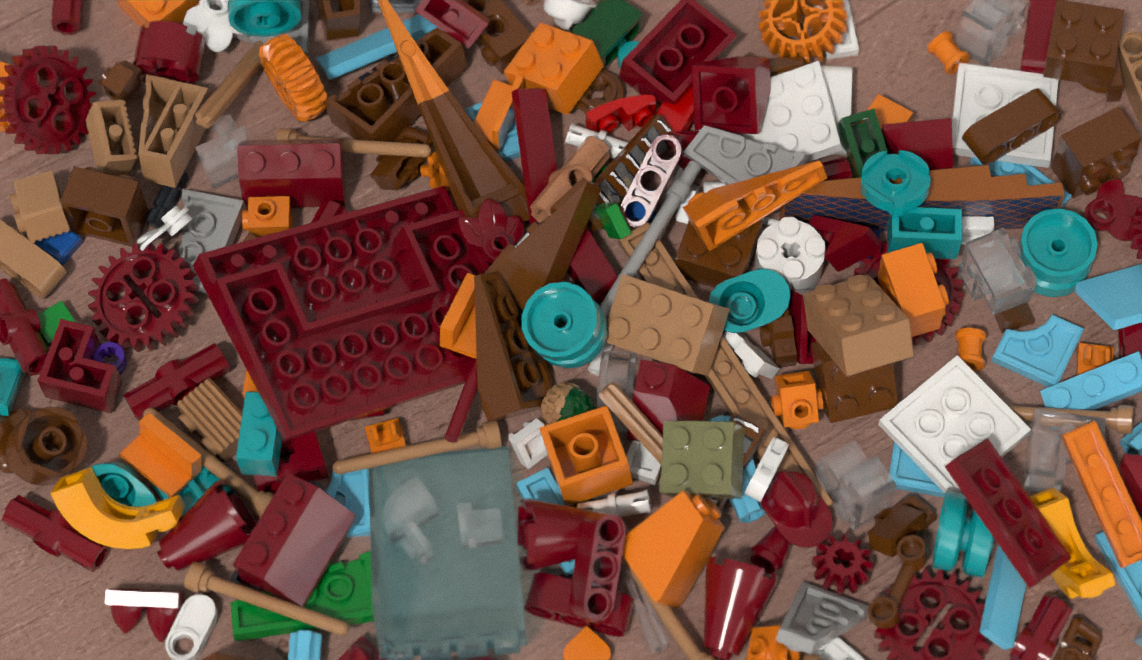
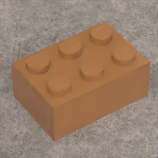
(858, 324)
(665, 325)

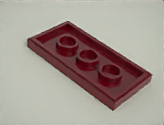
(1008, 512)

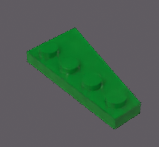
(341, 594)

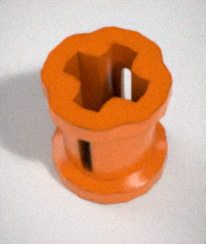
(948, 52)
(970, 347)

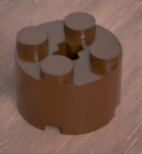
(63, 451)

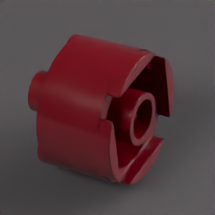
(169, 52)

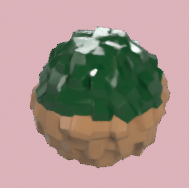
(565, 402)

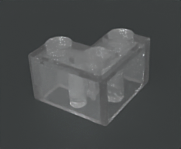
(988, 26)
(995, 271)
(1045, 449)
(855, 484)

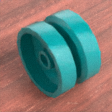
(263, 16)
(1058, 250)
(546, 330)
(961, 533)

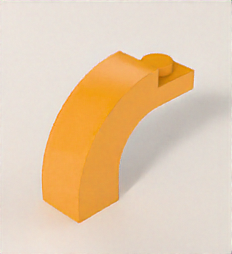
(108, 521)
(1081, 574)

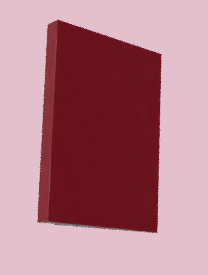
(345, 309)

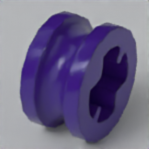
(111, 348)

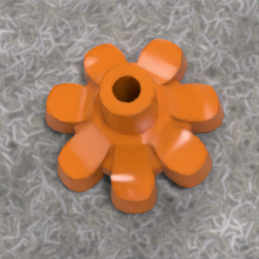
(435, 172)

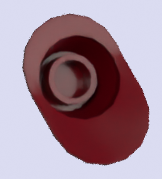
(797, 509)

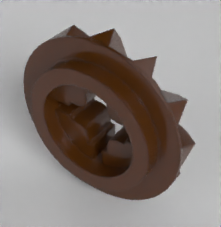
(604, 81)

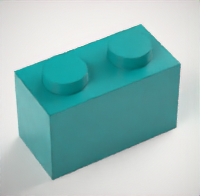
(934, 227)
(258, 439)

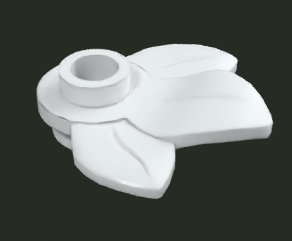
(211, 24)
(173, 220)

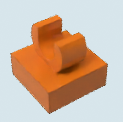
(1092, 356)
(385, 435)

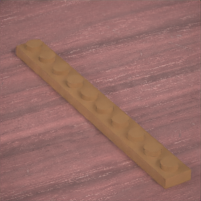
(727, 373)

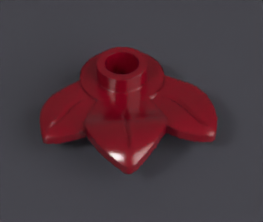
(1116, 207)
(491, 227)

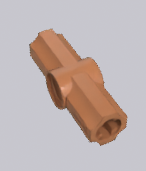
(582, 164)

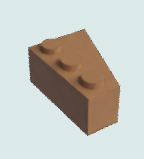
(169, 128)

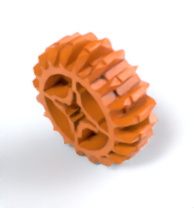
(780, 20)
(293, 77)

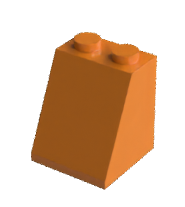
(673, 547)

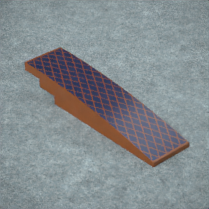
(963, 188)

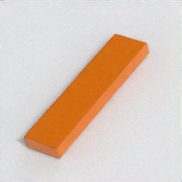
(1106, 492)

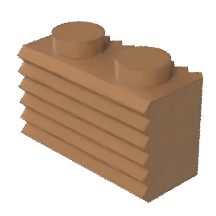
(111, 137)
(39, 207)
(213, 418)

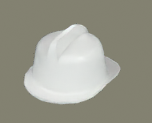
(568, 11)

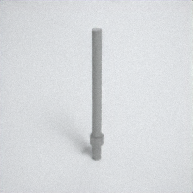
(676, 195)

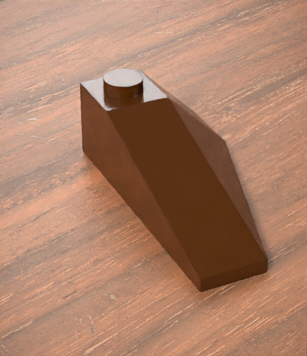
(550, 245)
(507, 369)

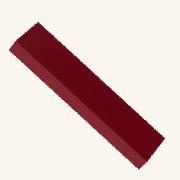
(534, 141)

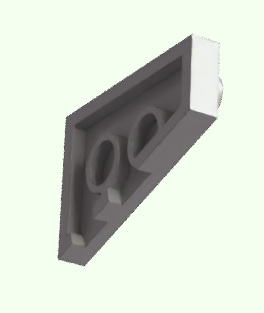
(738, 159)
(212, 225)

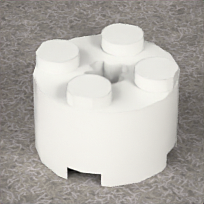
(793, 252)

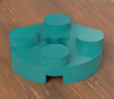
(895, 197)

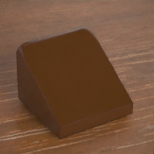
(1014, 318)

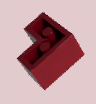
(73, 374)

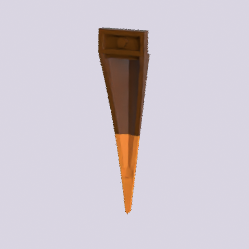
(464, 153)

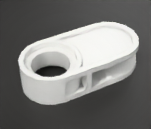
(766, 469)
(194, 622)

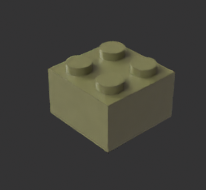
(702, 459)

